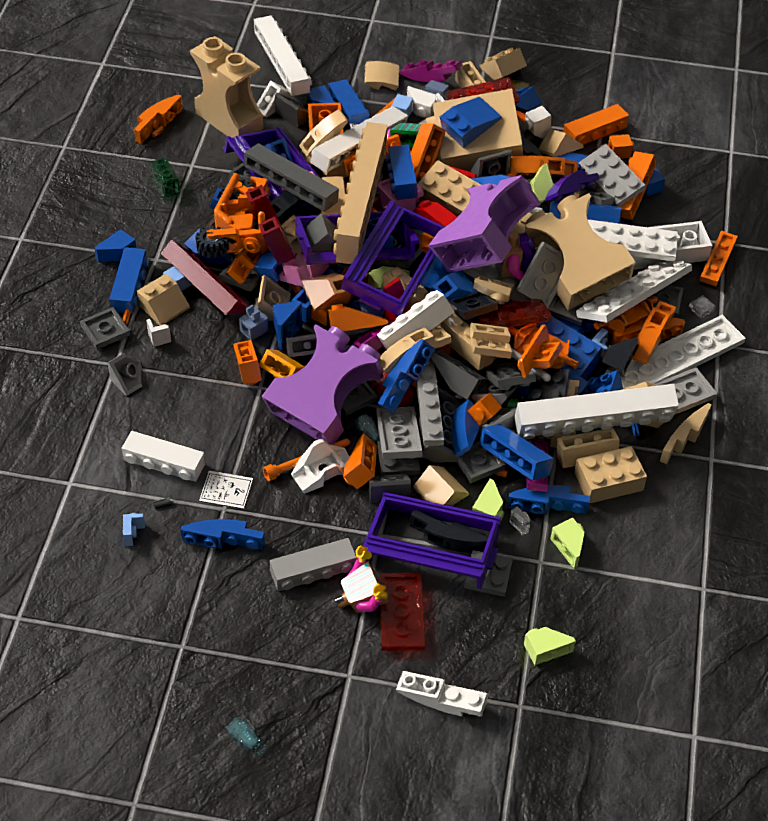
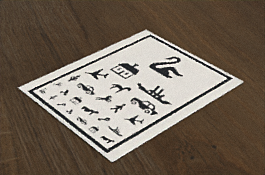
(226, 489)

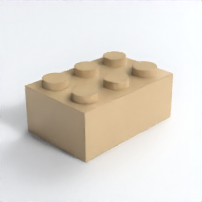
(610, 474)

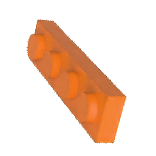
(718, 258)

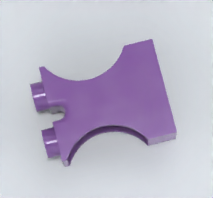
(483, 228)
(317, 392)

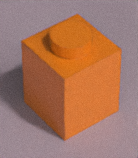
(621, 145)
(484, 409)

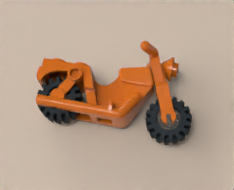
(234, 220)

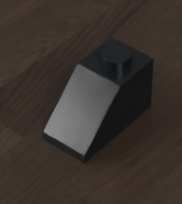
(620, 355)

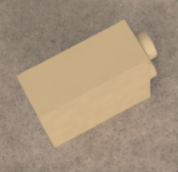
(498, 138)

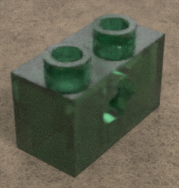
(165, 177)

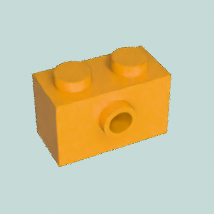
(279, 364)

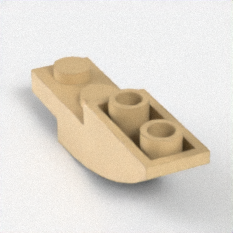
(323, 132)
(435, 338)

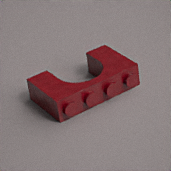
(271, 228)

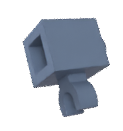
(435, 87)
(253, 323)

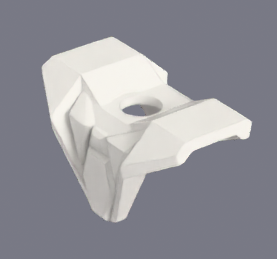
(320, 452)

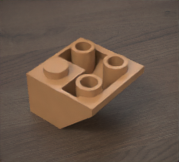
(325, 291)

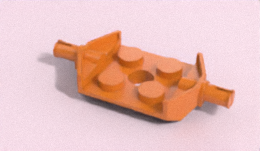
(630, 316)
(524, 336)

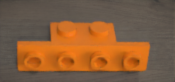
(539, 352)

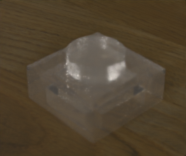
(701, 306)
(520, 520)

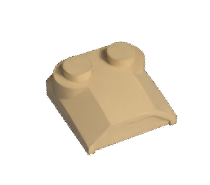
(496, 289)

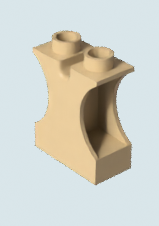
(226, 89)
(589, 261)

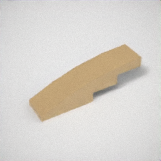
(686, 431)

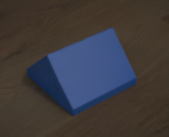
(287, 321)

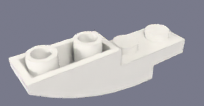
(443, 697)

